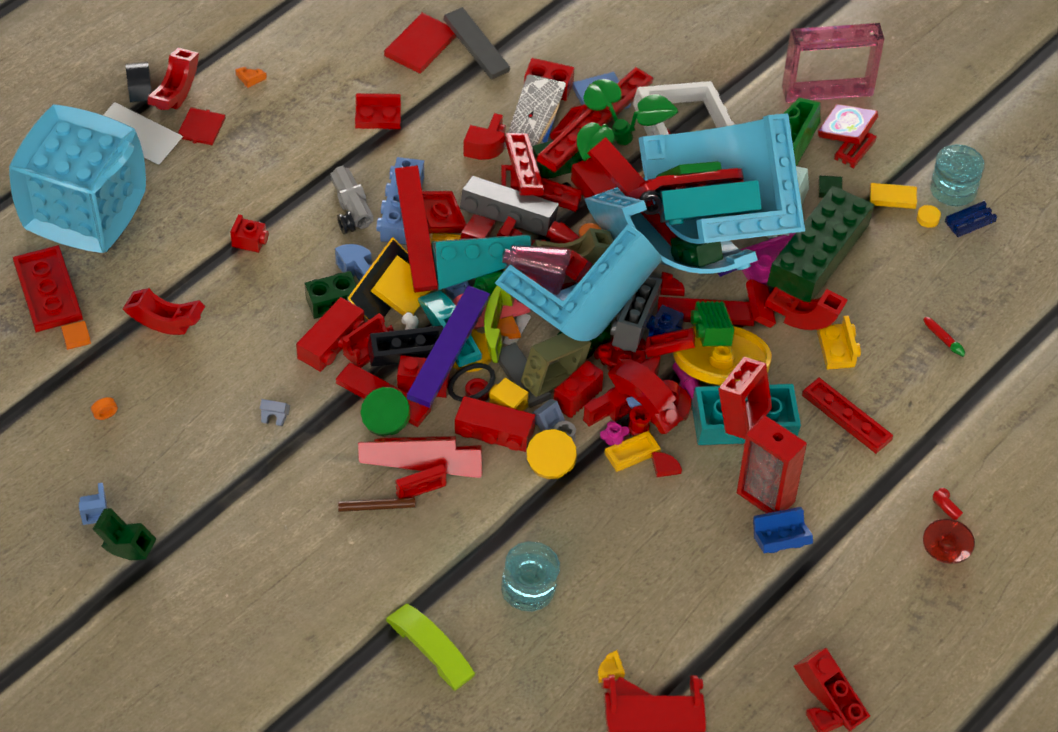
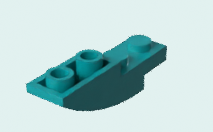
(438, 310)

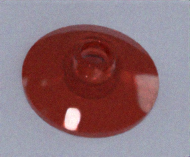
(950, 533)

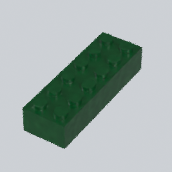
(818, 251)

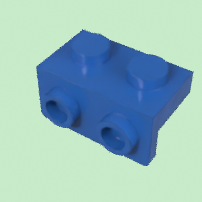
(781, 530)

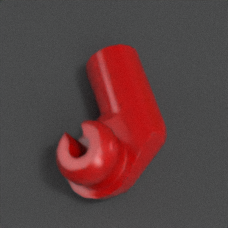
(941, 499)

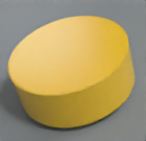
(928, 216)

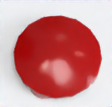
(614, 355)

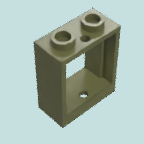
(540, 376)

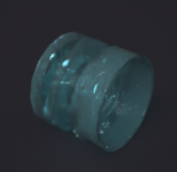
(957, 175)
(530, 576)

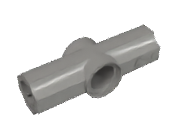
(351, 196)

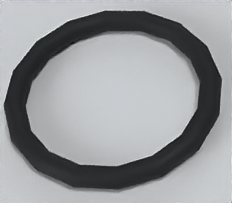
(467, 368)

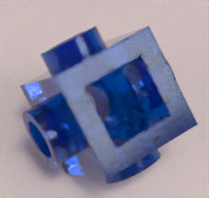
(665, 321)

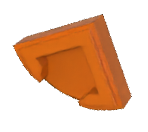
(250, 76)
(509, 328)

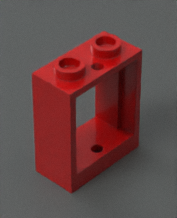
(753, 383)

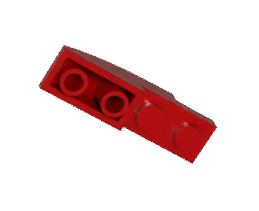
(612, 402)

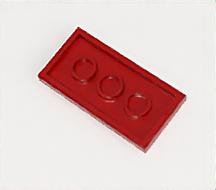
(47, 288)

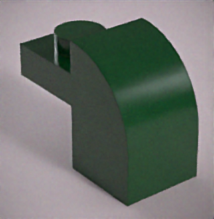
(123, 539)

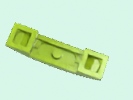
(492, 315)
(433, 644)

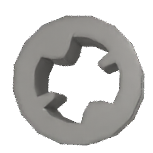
(566, 426)

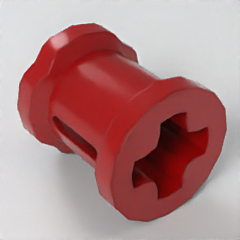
(639, 421)

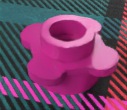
(614, 433)

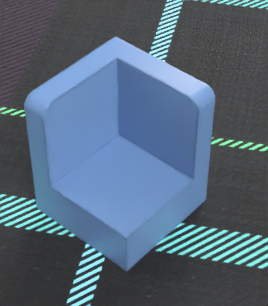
(92, 506)

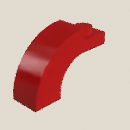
(177, 80)
(162, 315)
(806, 316)
(649, 391)

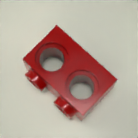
(552, 71)

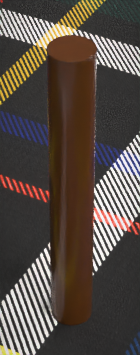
(378, 504)

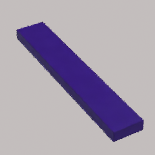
(448, 346)

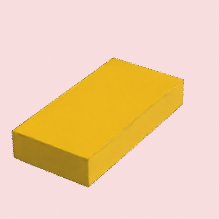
(893, 195)
(632, 451)

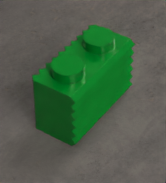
(712, 323)

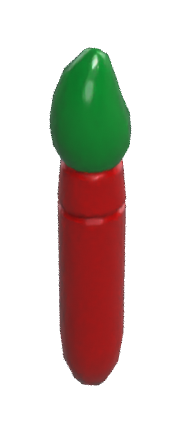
(955, 347)

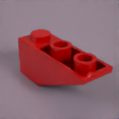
(831, 687)

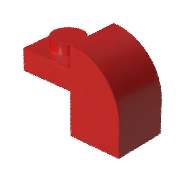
(483, 142)

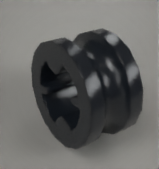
(653, 209)
(346, 222)

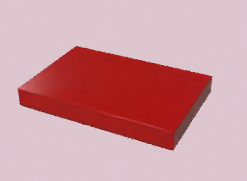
(420, 43)

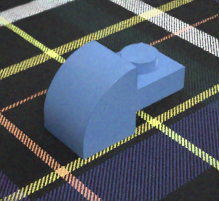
(353, 259)

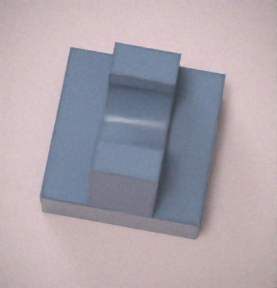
(275, 408)
(548, 415)

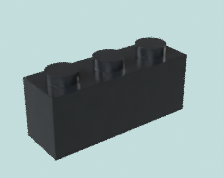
(387, 347)

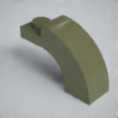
(589, 246)

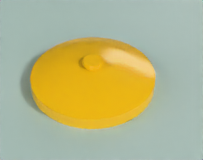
(716, 363)

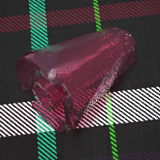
(540, 264)

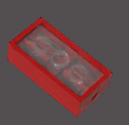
(771, 466)

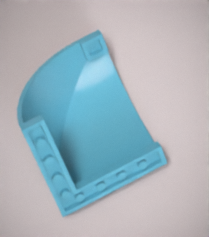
(761, 151)
(615, 211)
(594, 302)

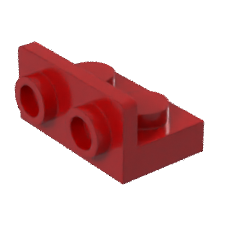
(378, 111)

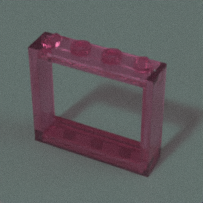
(832, 38)

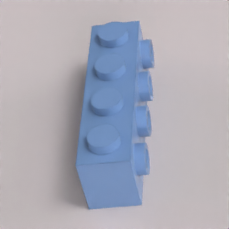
(391, 222)

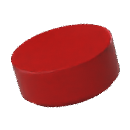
(476, 385)

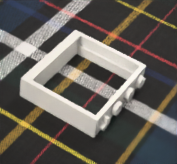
(686, 93)

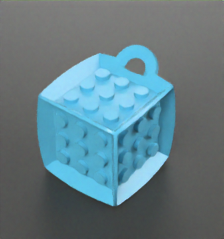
(78, 178)

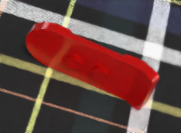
(683, 181)

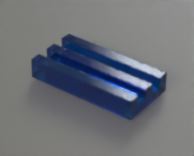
(968, 216)

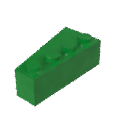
(804, 120)

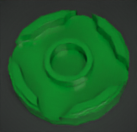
(385, 411)

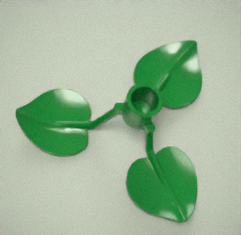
(602, 93)

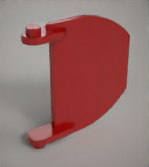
(654, 713)

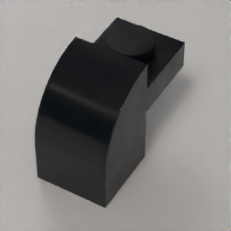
(138, 81)

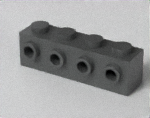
(500, 201)
(635, 315)

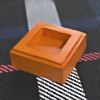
(76, 335)

